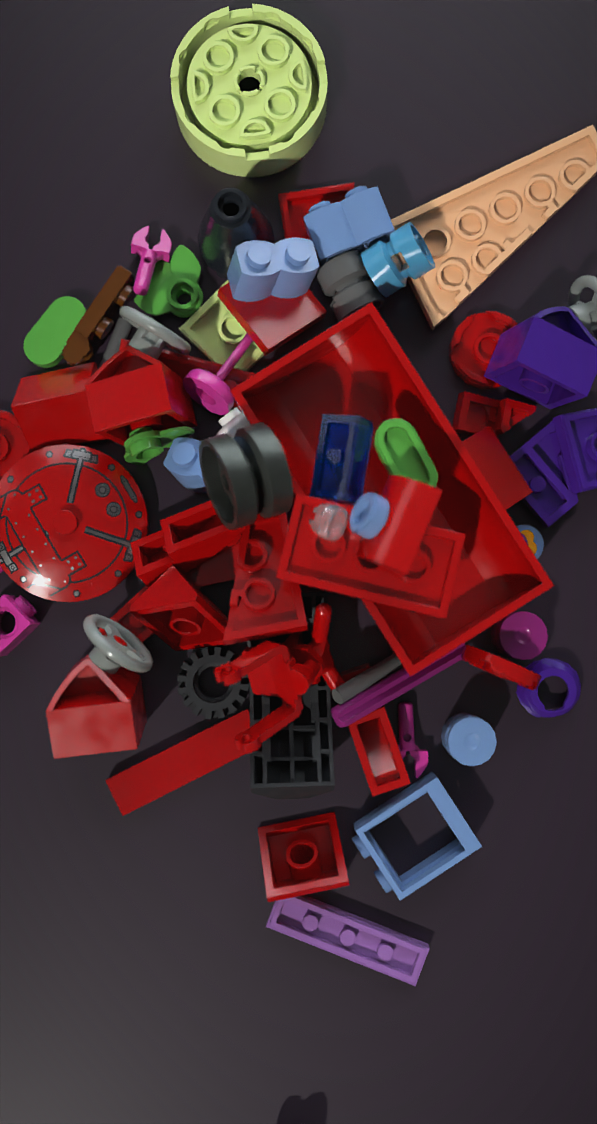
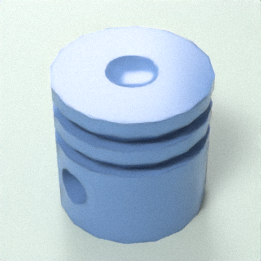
(468, 739)

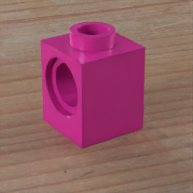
(24, 621)

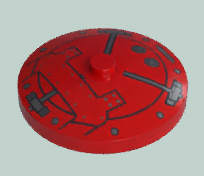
(69, 522)

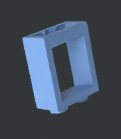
(434, 865)

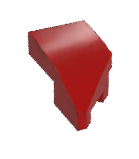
(478, 412)

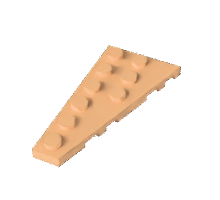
(492, 217)

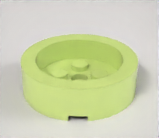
(254, 129)

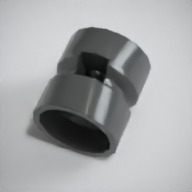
(348, 284)

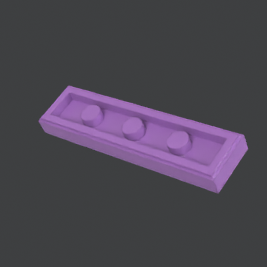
(349, 937)

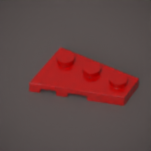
(259, 601)

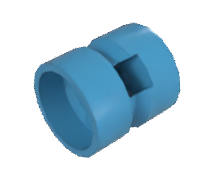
(384, 265)

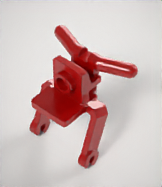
(283, 672)

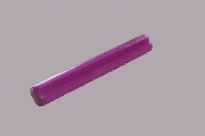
(389, 689)

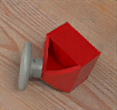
(137, 388)
(99, 701)

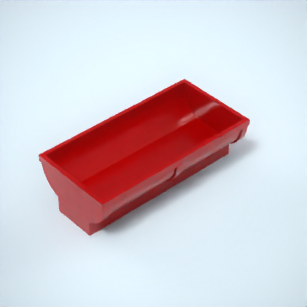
(367, 374)

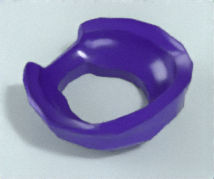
(550, 667)

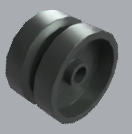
(246, 475)

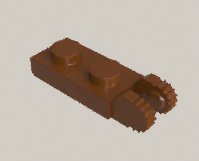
(97, 319)

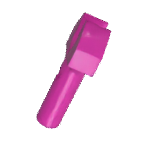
(148, 257)
(407, 738)

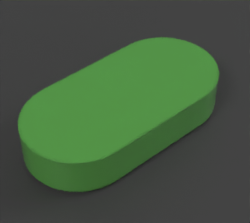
(49, 335)
(404, 452)

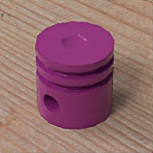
(519, 635)

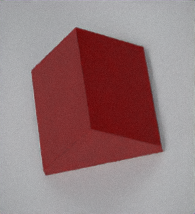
(55, 407)
(497, 467)
(180, 613)
(302, 857)

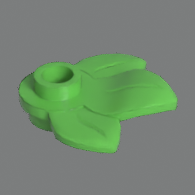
(170, 282)
(149, 443)

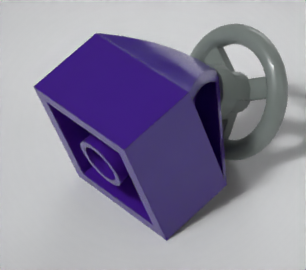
(552, 352)

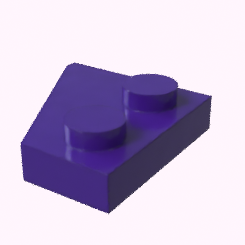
(546, 474)

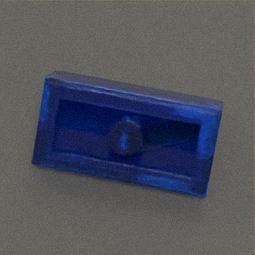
(341, 458)

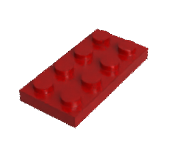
(335, 568)

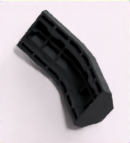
(300, 756)

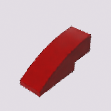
(184, 542)
(377, 746)

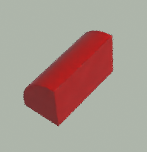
(408, 518)

